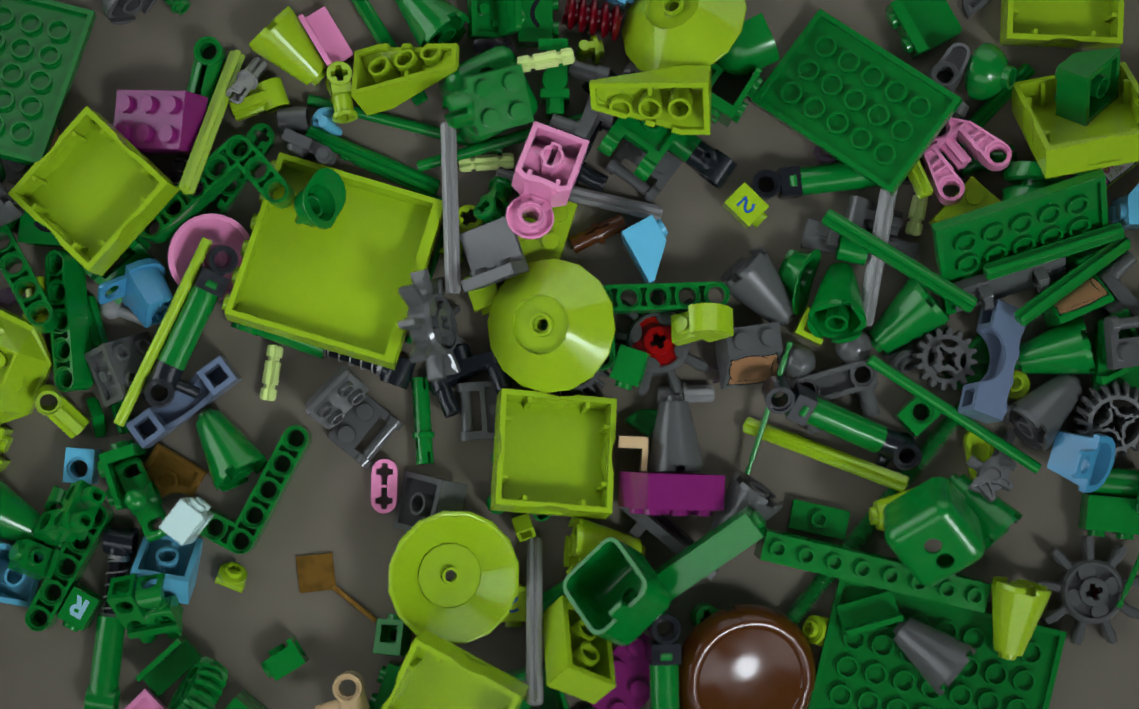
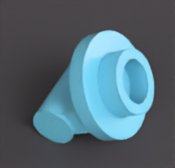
(323, 120)

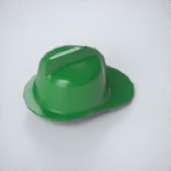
(320, 199)
(798, 275)

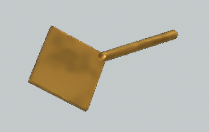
(318, 574)

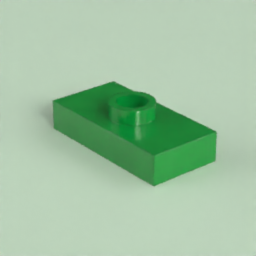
(818, 519)

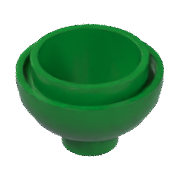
(988, 72)

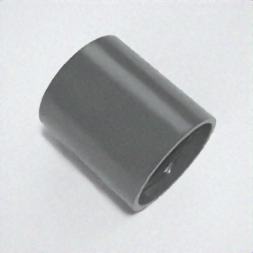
(293, 118)

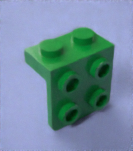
(494, 18)
(922, 24)
(725, 112)
(120, 451)

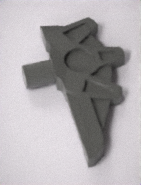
(993, 473)

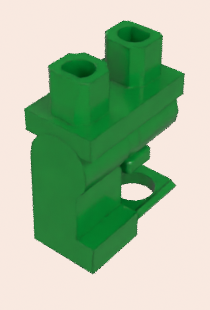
(555, 79)
(75, 518)
(144, 610)

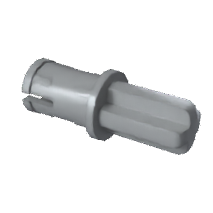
(246, 80)
(691, 393)

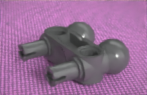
(836, 379)

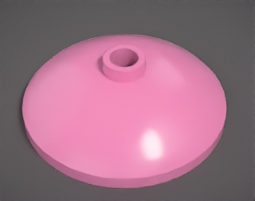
(212, 226)

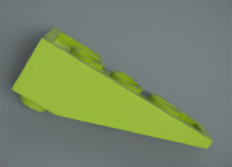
(392, 75)
(662, 97)

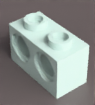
(187, 520)

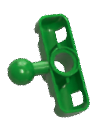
(141, 497)

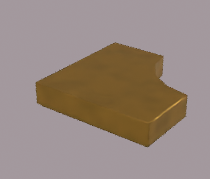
(173, 472)

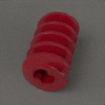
(593, 17)

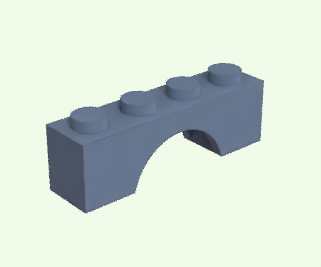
(989, 396)
(159, 422)

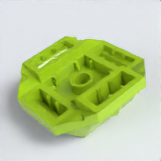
(23, 366)

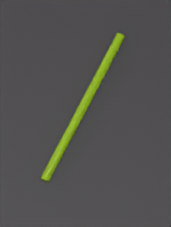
(163, 331)

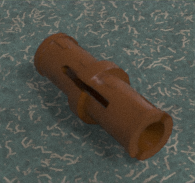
(597, 233)

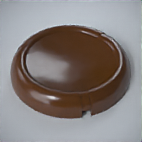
(746, 662)

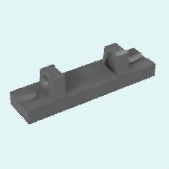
(827, 241)
(988, 291)
(663, 530)

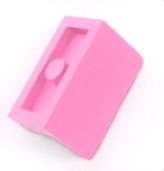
(326, 36)

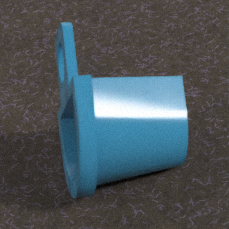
(142, 290)
(1082, 459)

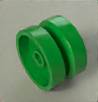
(1027, 178)

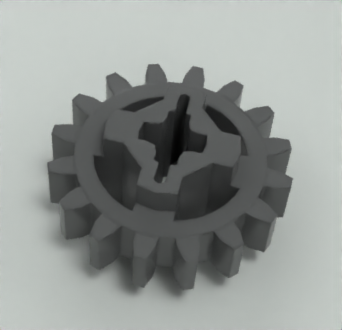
(954, 351)

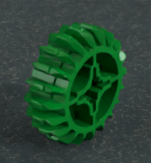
(201, 686)

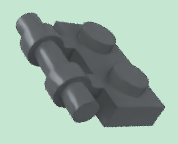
(303, 146)

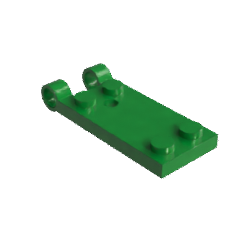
(651, 140)

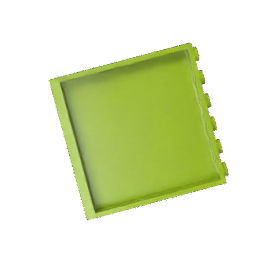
(336, 282)

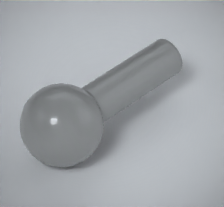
(112, 311)

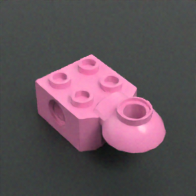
(544, 178)

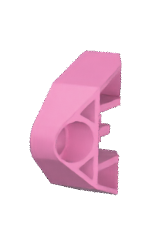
(978, 144)

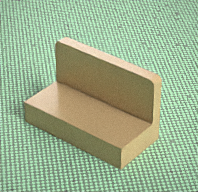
(636, 442)

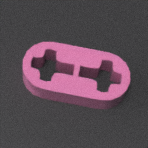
(377, 486)

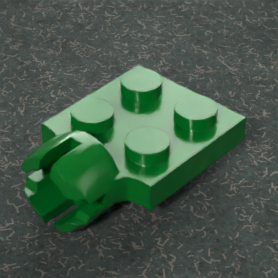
(490, 101)

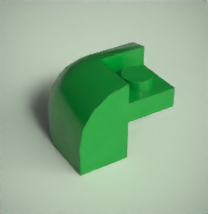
(752, 49)

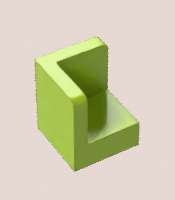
(802, 331)

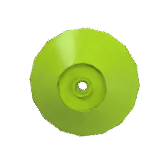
(681, 31)
(577, 329)
(482, 581)

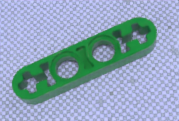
(242, 180)

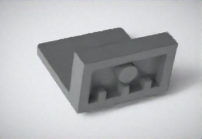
(492, 254)
(116, 365)
(336, 397)

